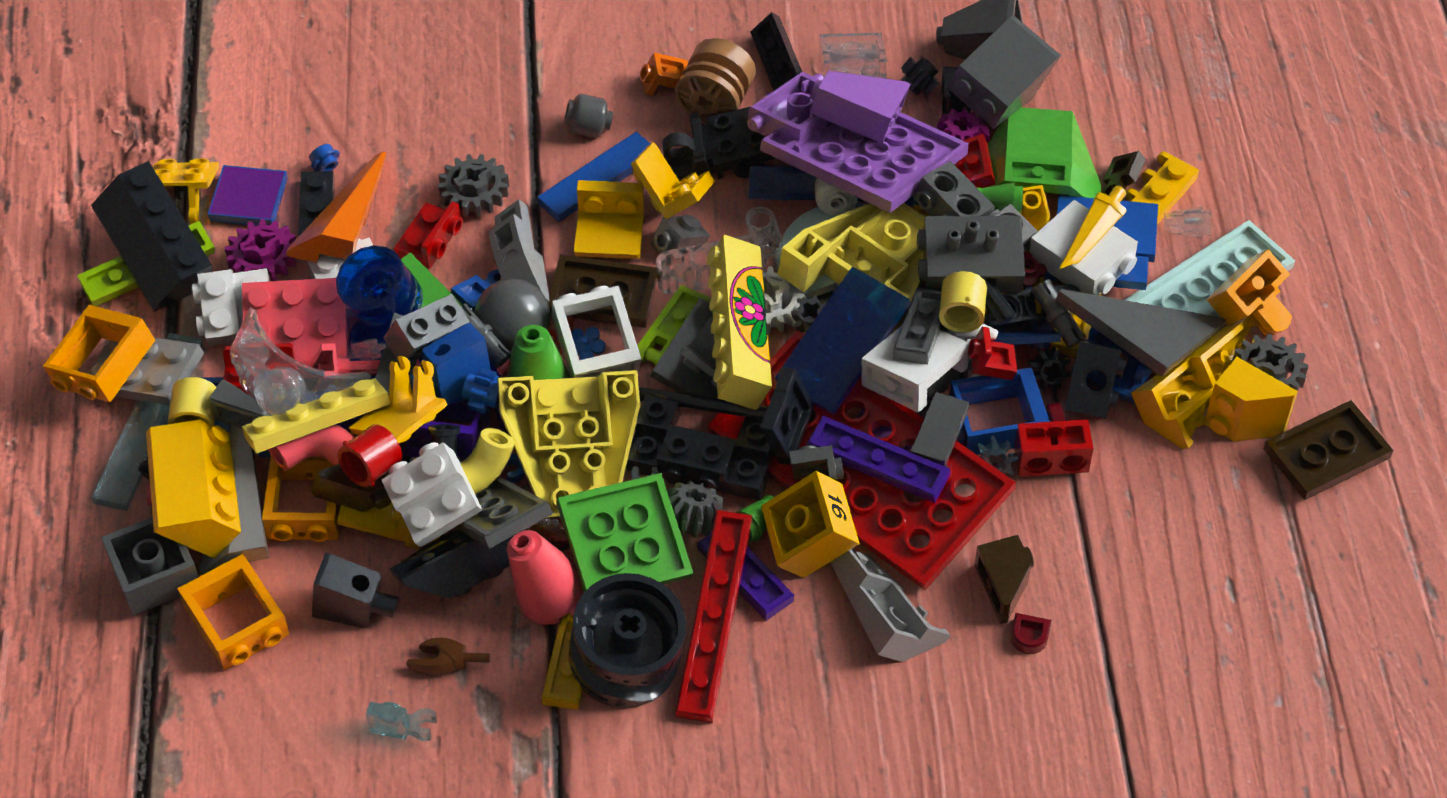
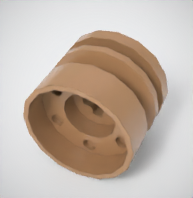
(715, 78)

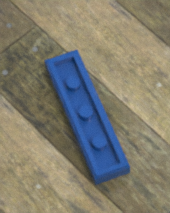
(610, 166)

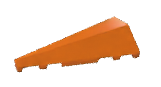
(341, 222)

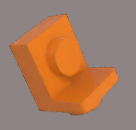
(662, 71)

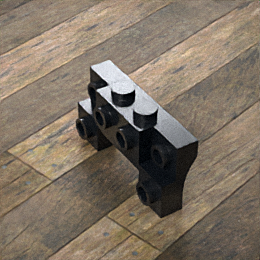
(700, 457)

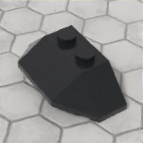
(452, 565)

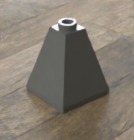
(974, 24)

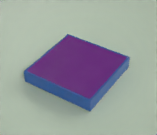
(247, 195)

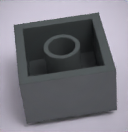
(148, 565)

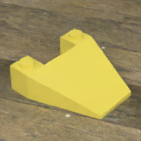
(863, 238)

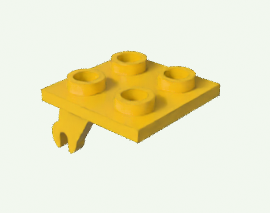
(195, 174)
(406, 409)

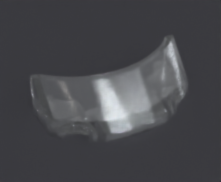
(256, 353)

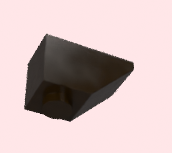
(336, 487)
(1004, 573)

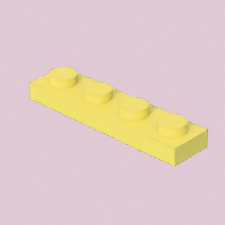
(316, 415)

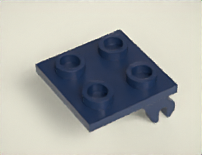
(1037, 335)

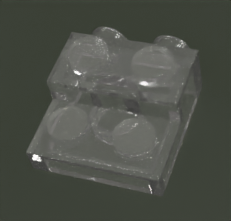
(854, 54)

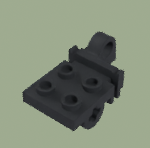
(715, 146)

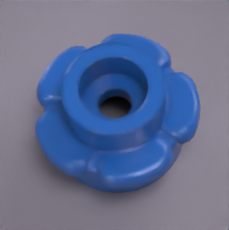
(324, 158)

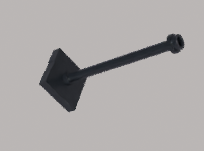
(782, 419)

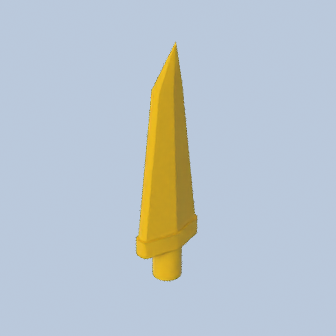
(1099, 220)

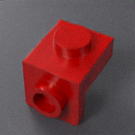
(992, 357)

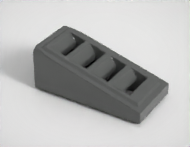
(234, 405)

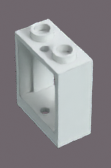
(597, 298)

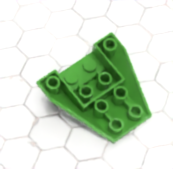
(1043, 150)

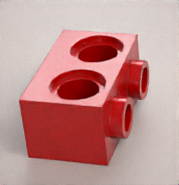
(1053, 448)

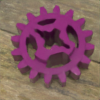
(260, 249)

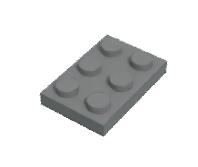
(157, 371)

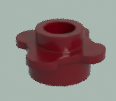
(1035, 269)

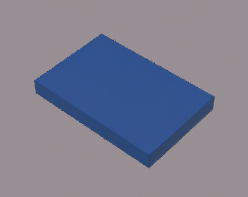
(1138, 222)

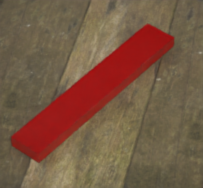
(714, 616)

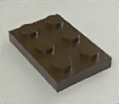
(582, 275)
(1328, 449)

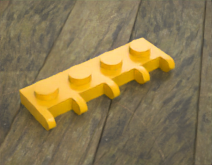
(1166, 184)

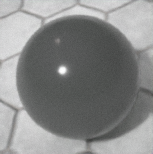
(510, 307)

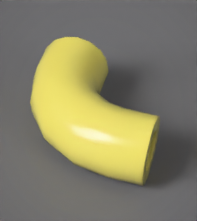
(487, 458)

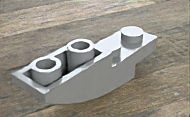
(514, 247)

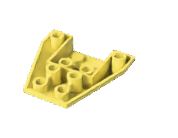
(571, 430)

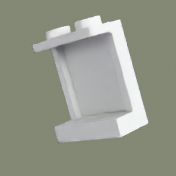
(909, 381)

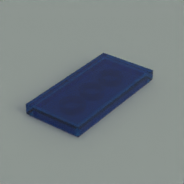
(846, 329)

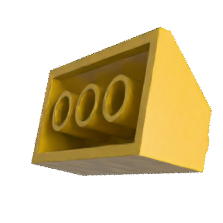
(193, 485)

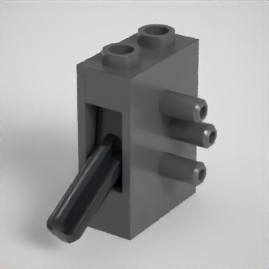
(976, 245)

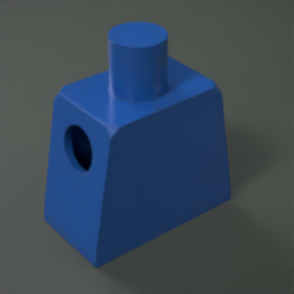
(453, 359)

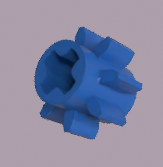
(481, 390)

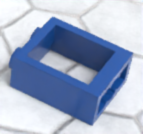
(986, 389)

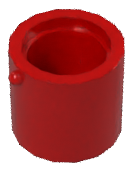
(369, 455)

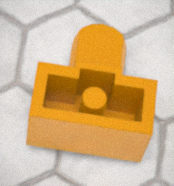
(1253, 293)

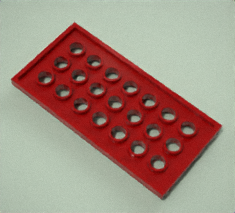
(893, 544)

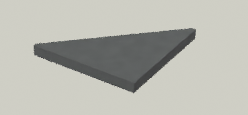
(1148, 332)

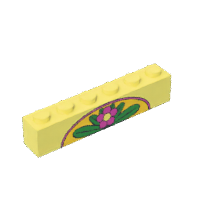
(739, 322)

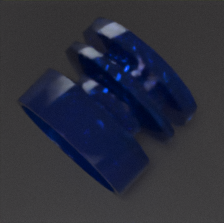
(376, 286)

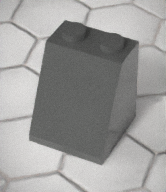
(1003, 72)

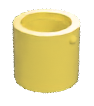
(963, 302)
(191, 401)

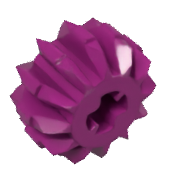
(963, 125)

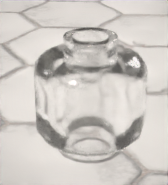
(279, 390)

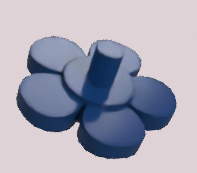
(587, 343)

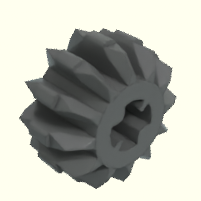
(694, 508)

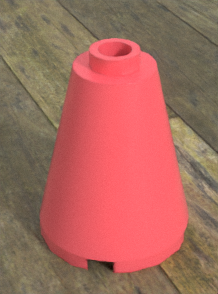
(542, 578)

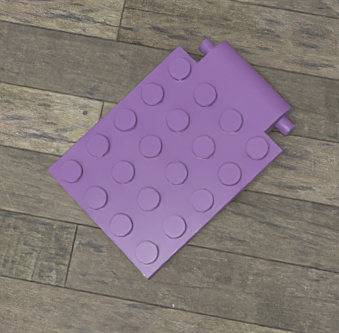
(870, 170)

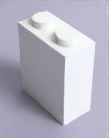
(1099, 268)

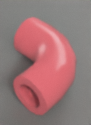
(321, 443)

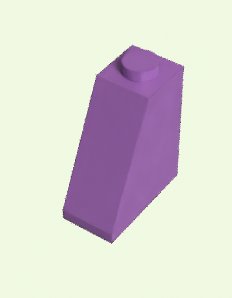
(859, 102)

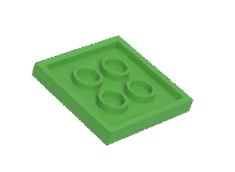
(624, 531)

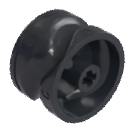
(626, 640)

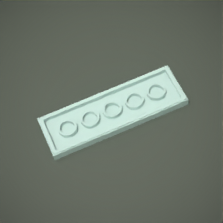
(1202, 274)

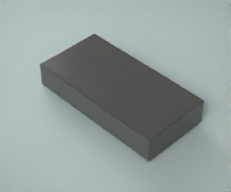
(940, 428)

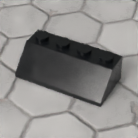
(151, 236)

